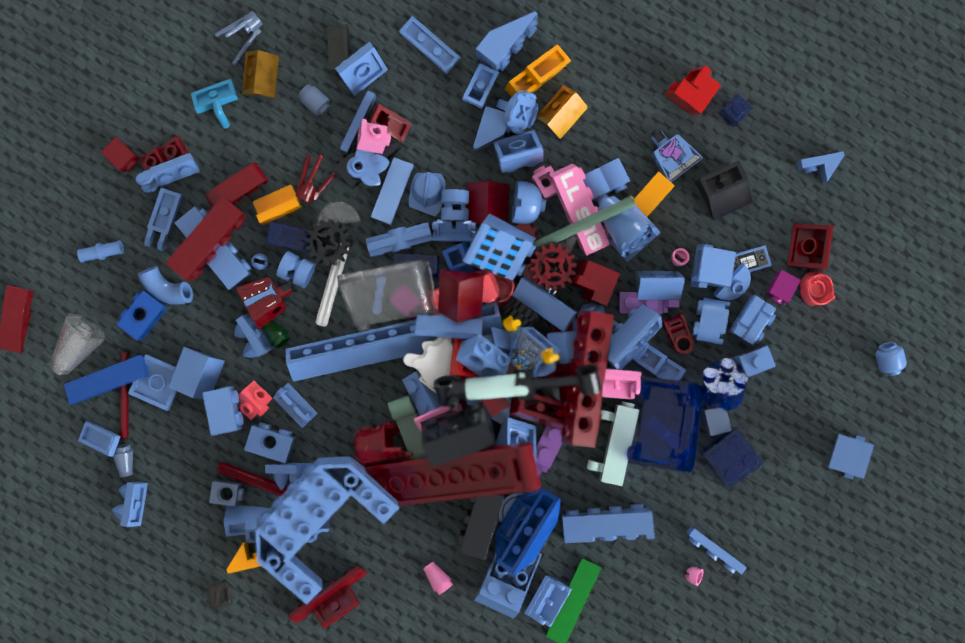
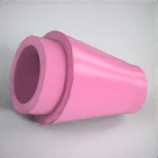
(438, 578)

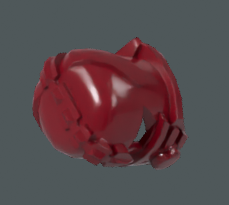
(377, 444)

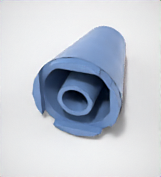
(627, 228)

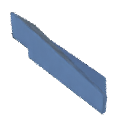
(242, 521)

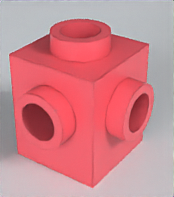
(253, 400)

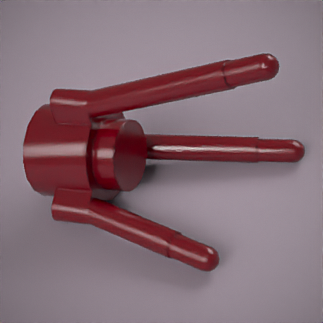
(304, 189)

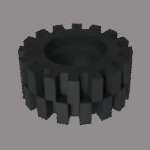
(521, 312)

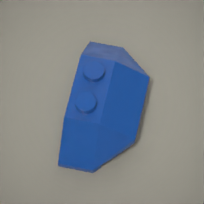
(526, 529)

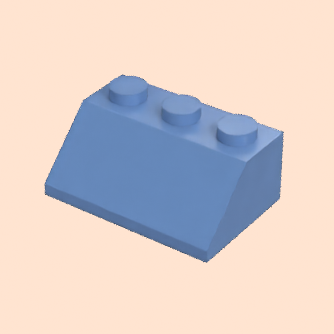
(632, 336)

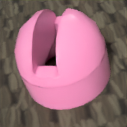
(682, 254)
(695, 575)

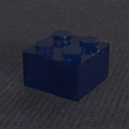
(731, 457)

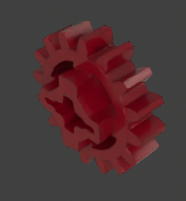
(559, 258)

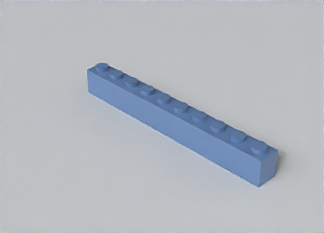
(369, 347)

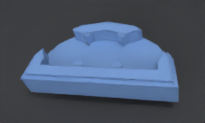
(739, 284)

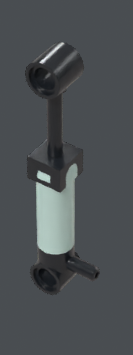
(522, 384)

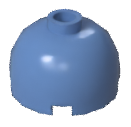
(527, 203)

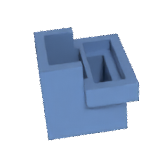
(712, 267)
(851, 456)

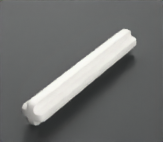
(330, 292)

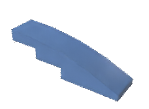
(656, 362)

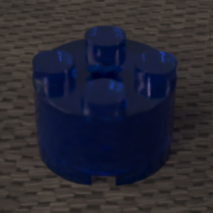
(724, 384)

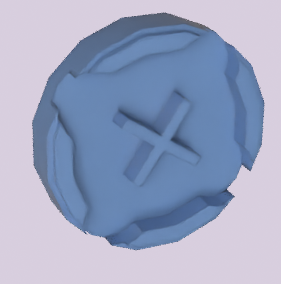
(519, 111)

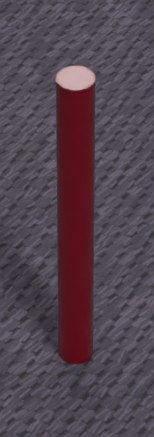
(124, 403)

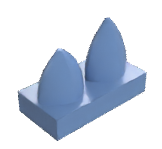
(257, 340)
(282, 471)
(134, 499)

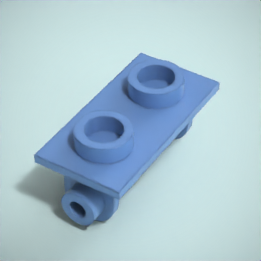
(460, 232)
(295, 405)

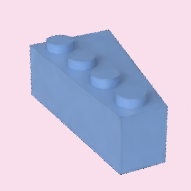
(607, 524)

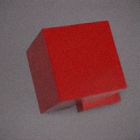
(694, 91)

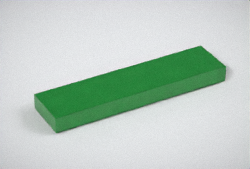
(581, 585)

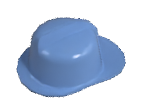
(426, 192)

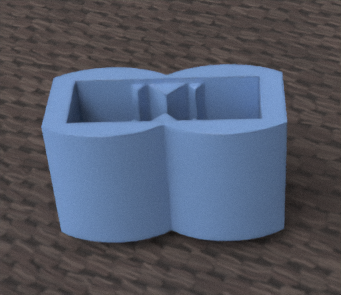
(607, 179)

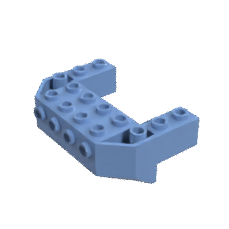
(305, 509)

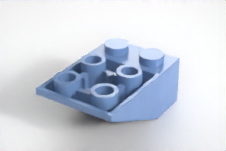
(504, 41)
(504, 590)

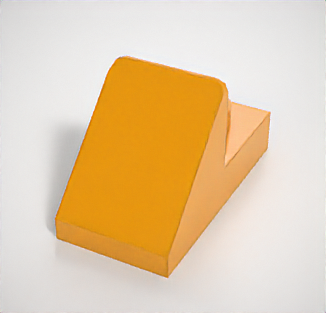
(243, 560)

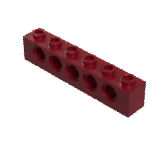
(589, 410)

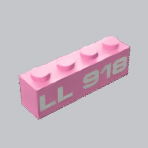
(577, 205)

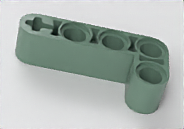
(404, 413)

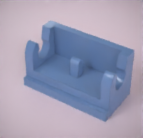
(548, 601)

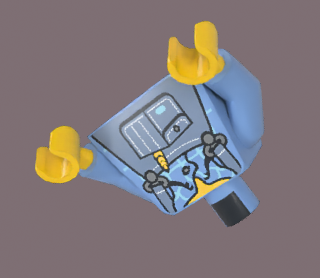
(530, 349)

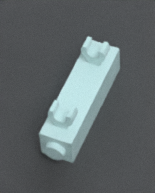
(620, 438)

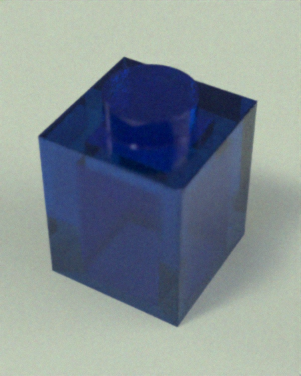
(735, 110)

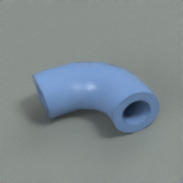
(163, 290)

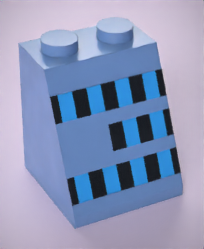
(500, 248)

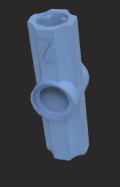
(399, 239)

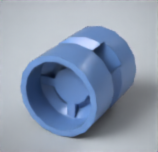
(451, 198)
(293, 268)

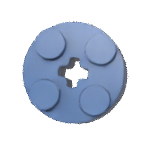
(712, 320)

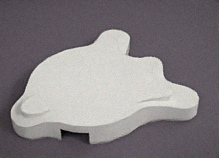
(434, 361)

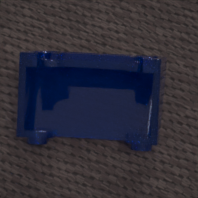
(668, 424)

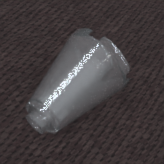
(75, 343)

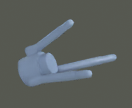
(249, 23)

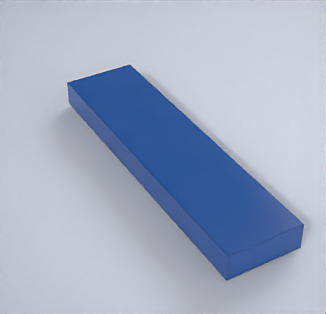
(106, 380)

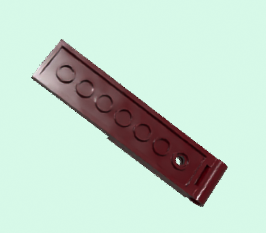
(465, 477)

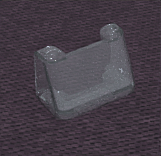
(388, 293)

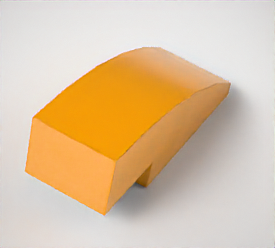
(539, 71)
(653, 193)

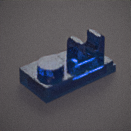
(287, 237)

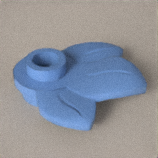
(371, 166)

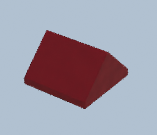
(487, 198)
(810, 246)
(460, 295)

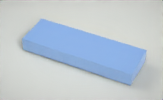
(392, 191)

